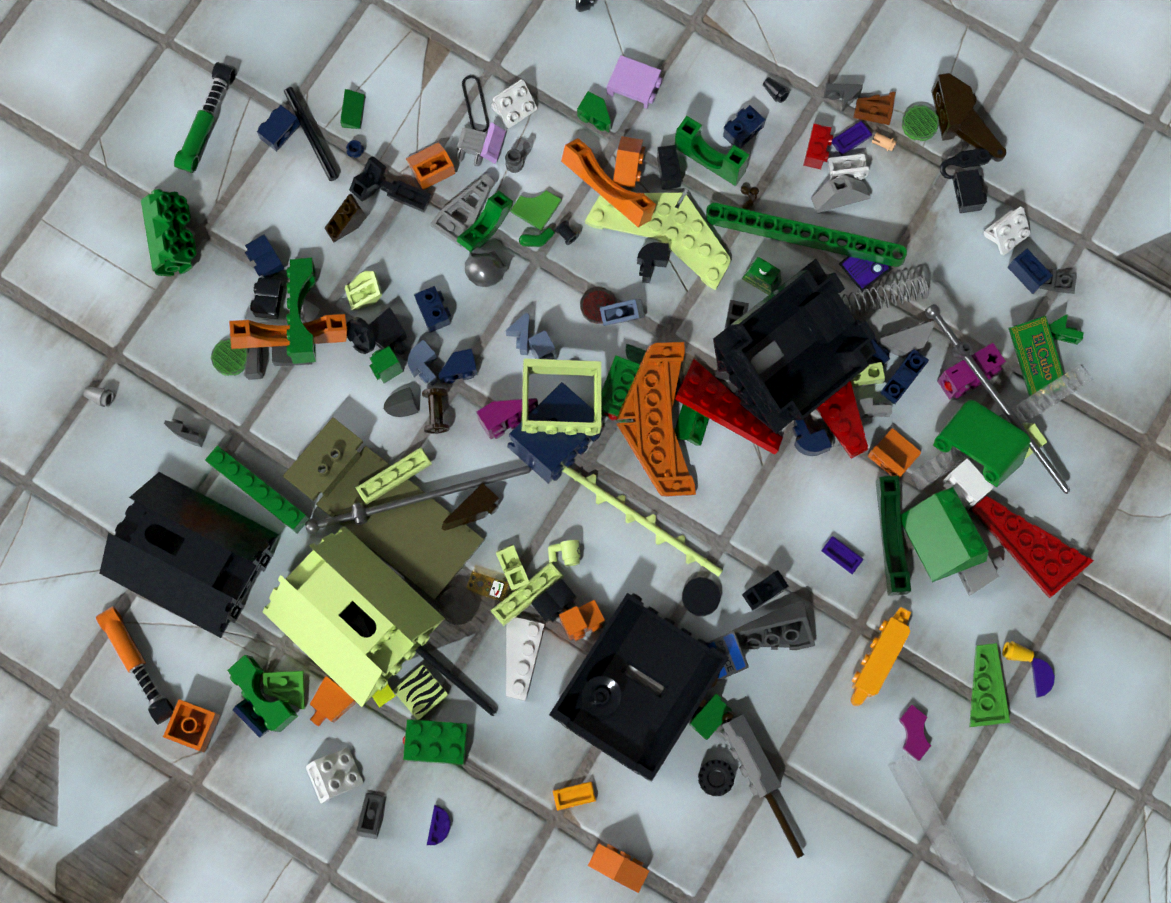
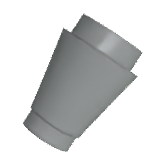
(100, 396)

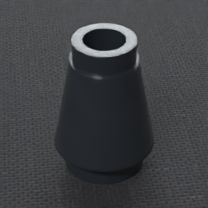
(776, 90)

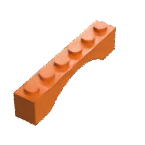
(632, 205)
(253, 334)

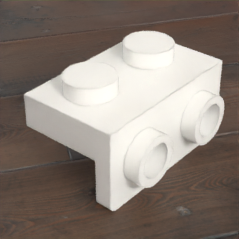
(851, 166)

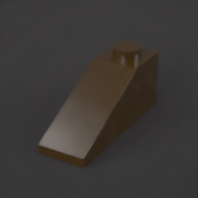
(474, 508)

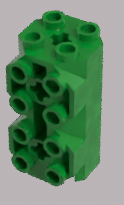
(168, 240)

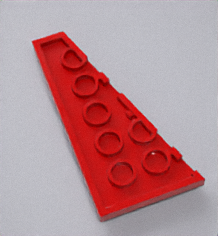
(714, 400)
(844, 420)
(1036, 551)

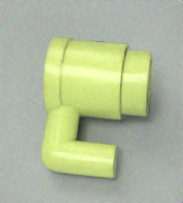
(570, 552)

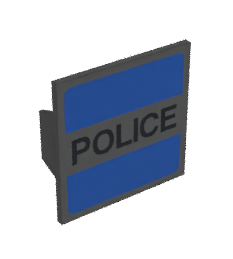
(736, 661)

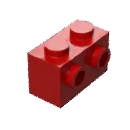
(817, 146)

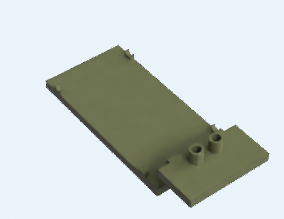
(404, 536)

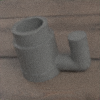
(514, 158)

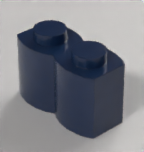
(264, 256)

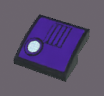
(864, 272)

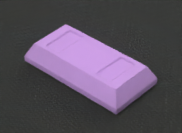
(493, 143)

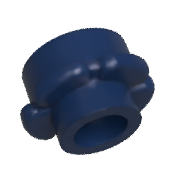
(354, 144)

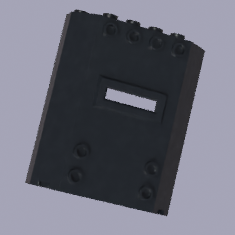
(645, 722)

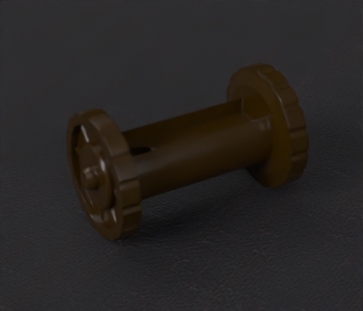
(435, 410)

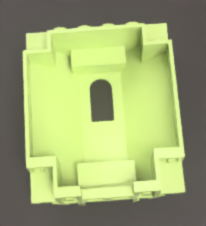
(320, 589)

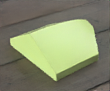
(363, 290)

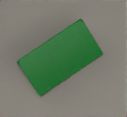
(352, 109)

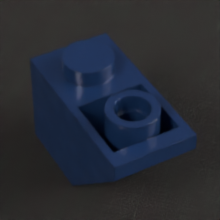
(459, 366)

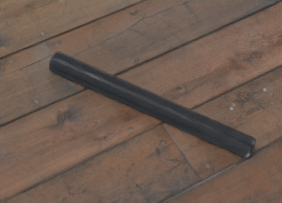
(311, 134)

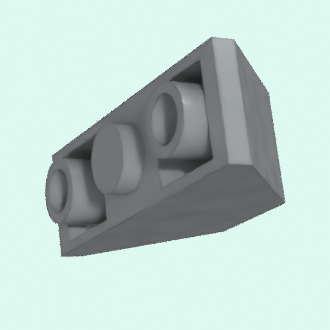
(839, 193)
(907, 339)

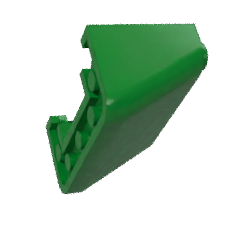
(986, 440)

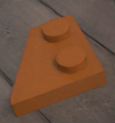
(875, 108)

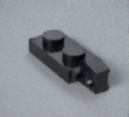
(406, 194)

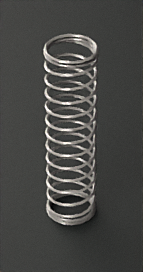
(924, 295)

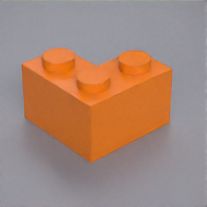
(629, 156)
(581, 620)
(619, 867)

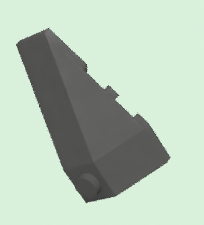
(783, 628)

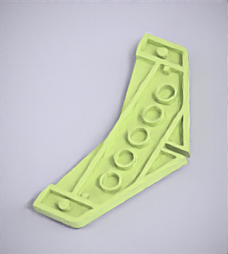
(679, 227)

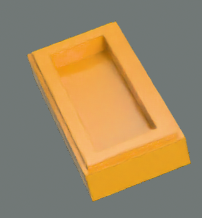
(574, 796)

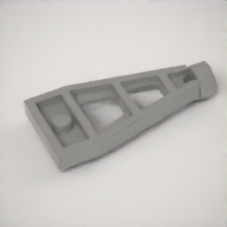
(448, 225)

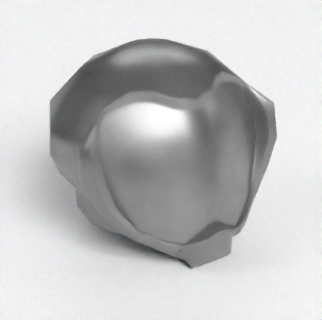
(484, 269)

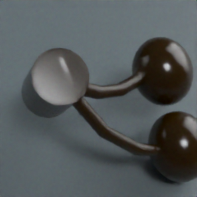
(746, 190)

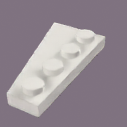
(522, 647)

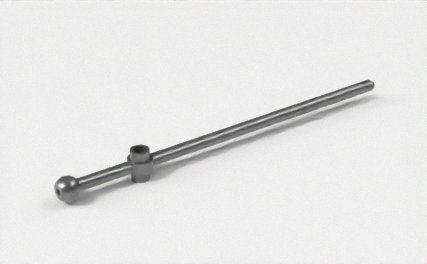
(963, 350)
(360, 513)

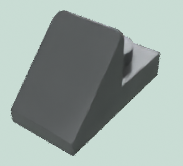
(846, 92)

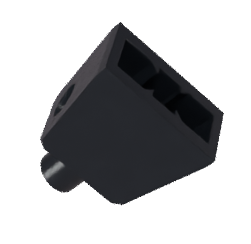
(389, 332)

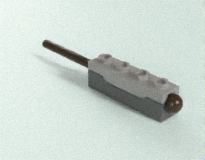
(755, 767)

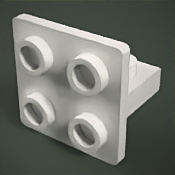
(514, 104)
(1009, 230)

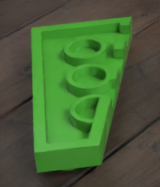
(988, 690)

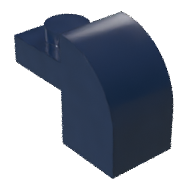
(810, 444)

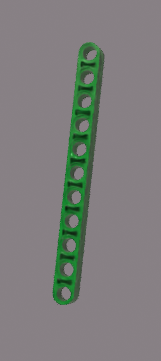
(812, 241)

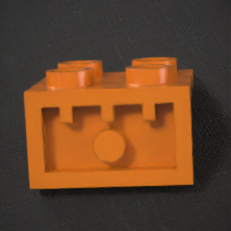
(894, 454)

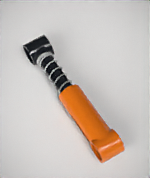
(113, 626)

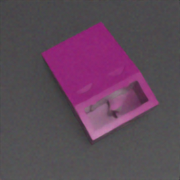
(502, 415)

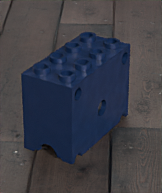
(553, 452)

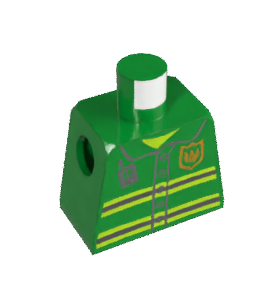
(763, 276)

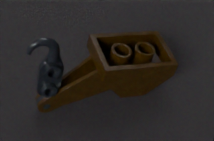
(957, 117)

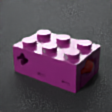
(961, 378)

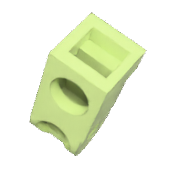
(872, 374)

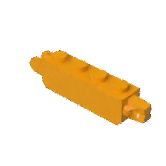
(881, 658)

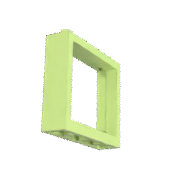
(562, 367)

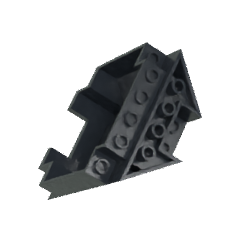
(818, 342)
(212, 565)

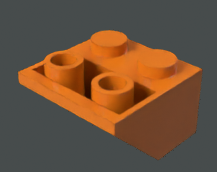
(431, 165)

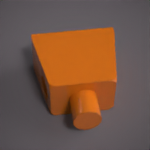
(330, 702)

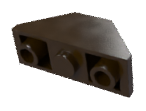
(346, 219)

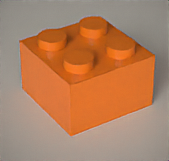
(191, 725)

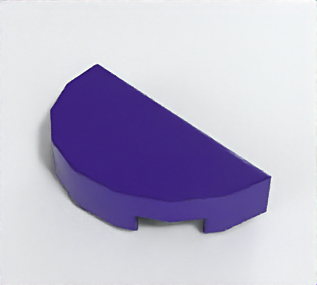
(1042, 676)
(439, 826)

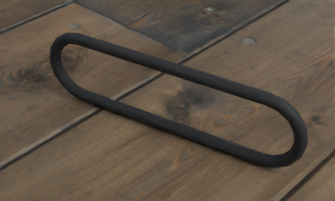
(482, 100)

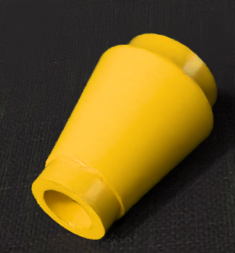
(1017, 652)

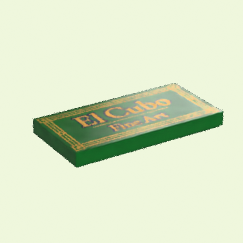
(1036, 353)

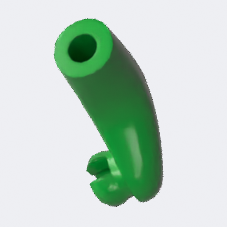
(536, 240)

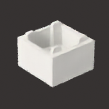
(967, 483)

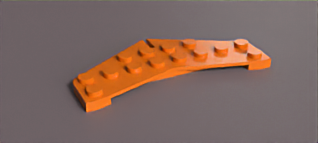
(652, 432)

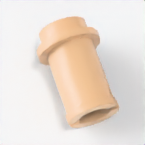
(884, 141)

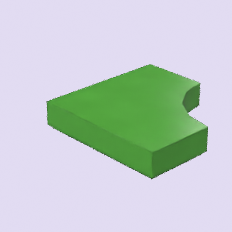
(536, 210)

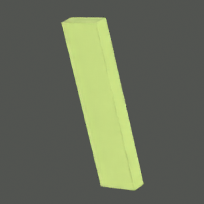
(393, 476)
(526, 594)

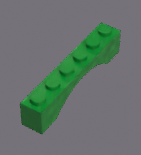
(302, 279)
(257, 489)

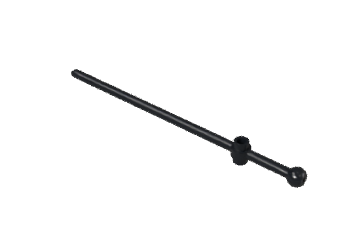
(453, 678)

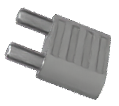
(471, 142)

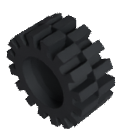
(703, 777)

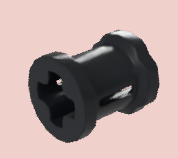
(567, 232)

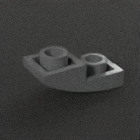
(1061, 282)
(181, 431)

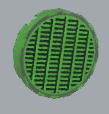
(920, 123)
(228, 360)

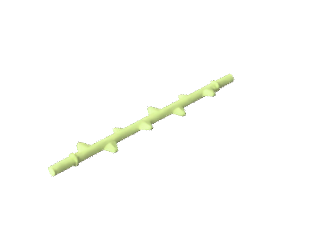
(648, 522)

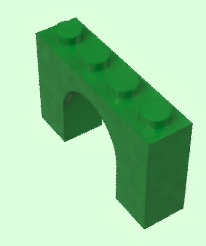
(690, 142)

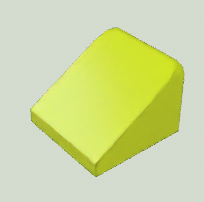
(384, 695)

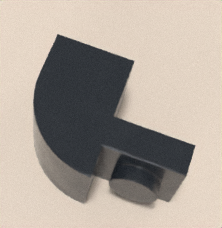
(368, 181)
(652, 255)
(765, 590)

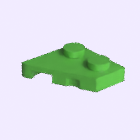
(286, 686)

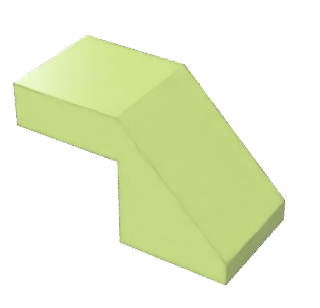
(512, 567)

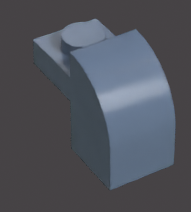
(418, 361)

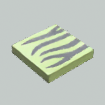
(420, 692)

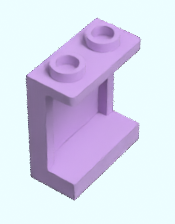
(634, 81)

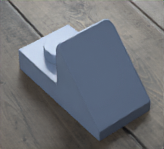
(520, 330)

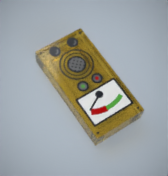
(487, 586)

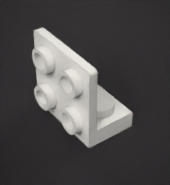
(334, 774)

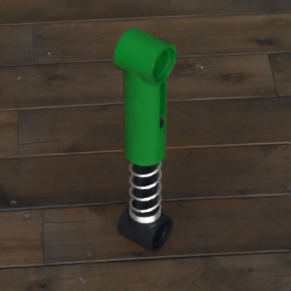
(188, 157)

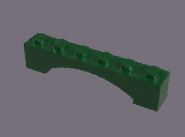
(891, 533)

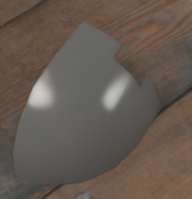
(401, 404)

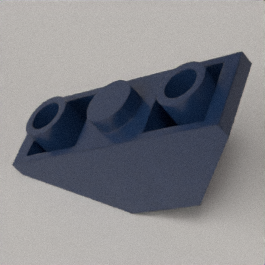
(904, 376)

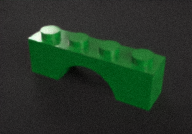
(247, 675)

